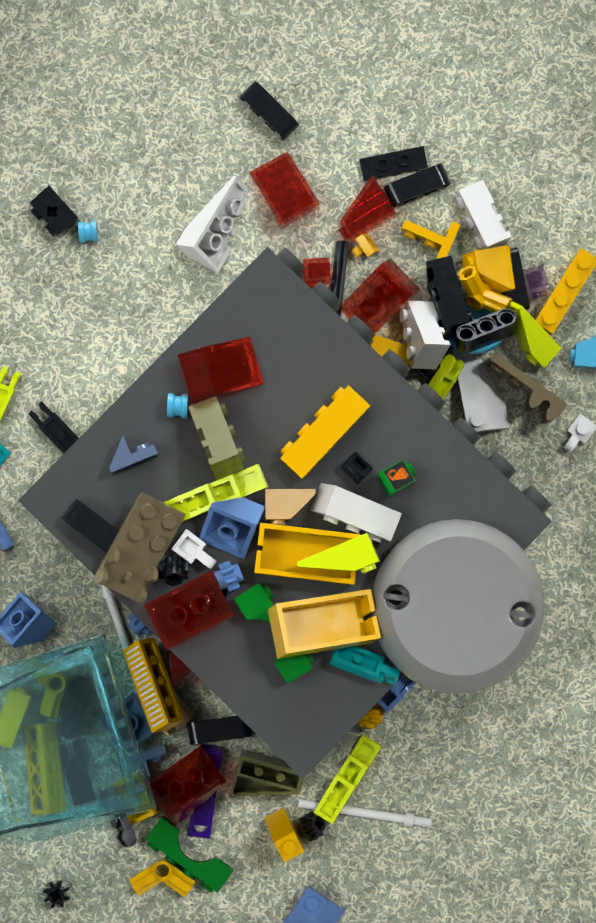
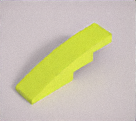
(230, 487)
(347, 779)

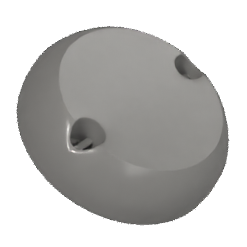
(458, 606)

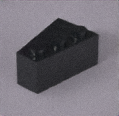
(446, 295)

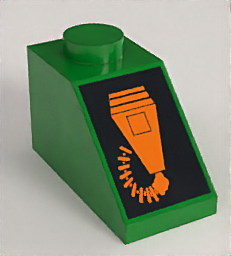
(396, 477)

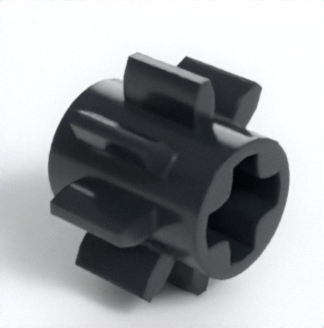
(173, 570)
(311, 826)
(50, 897)

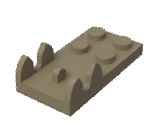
(537, 393)
(139, 547)

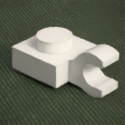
(580, 431)
(191, 548)

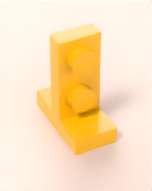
(431, 238)

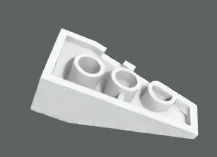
(479, 397)

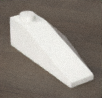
(209, 231)

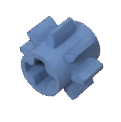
(229, 576)
(137, 626)

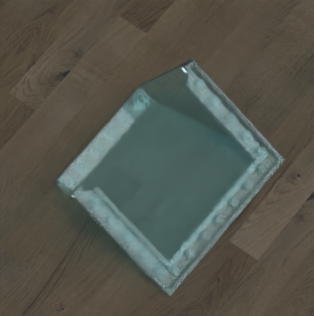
(67, 744)

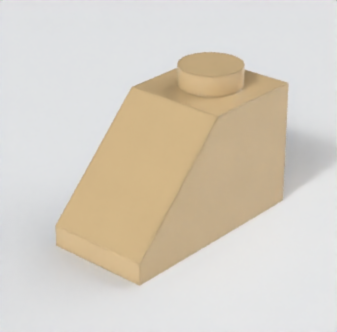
(285, 503)

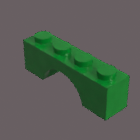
(255, 605)
(211, 872)

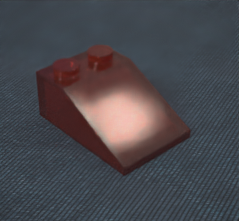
(284, 190)
(381, 296)
(220, 369)
(188, 610)
(186, 785)

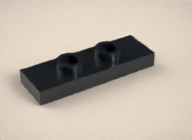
(393, 163)

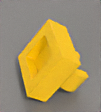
(365, 246)

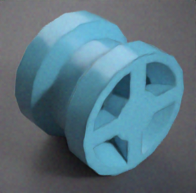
(88, 232)
(177, 405)

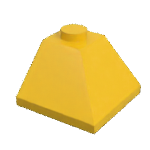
(493, 267)

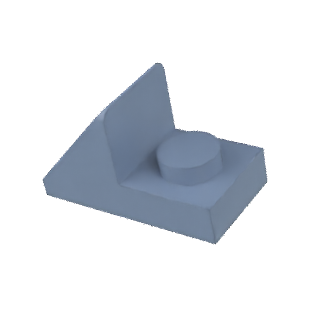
(124, 459)
(155, 754)

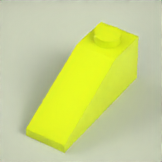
(533, 338)
(348, 556)

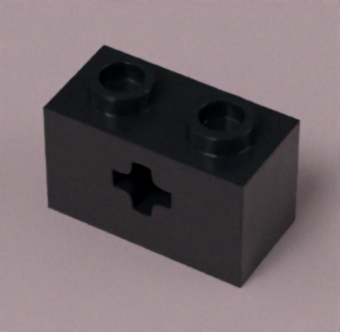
(49, 200)

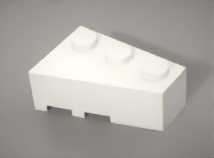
(482, 216)
(423, 335)
(355, 512)

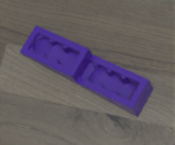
(204, 814)

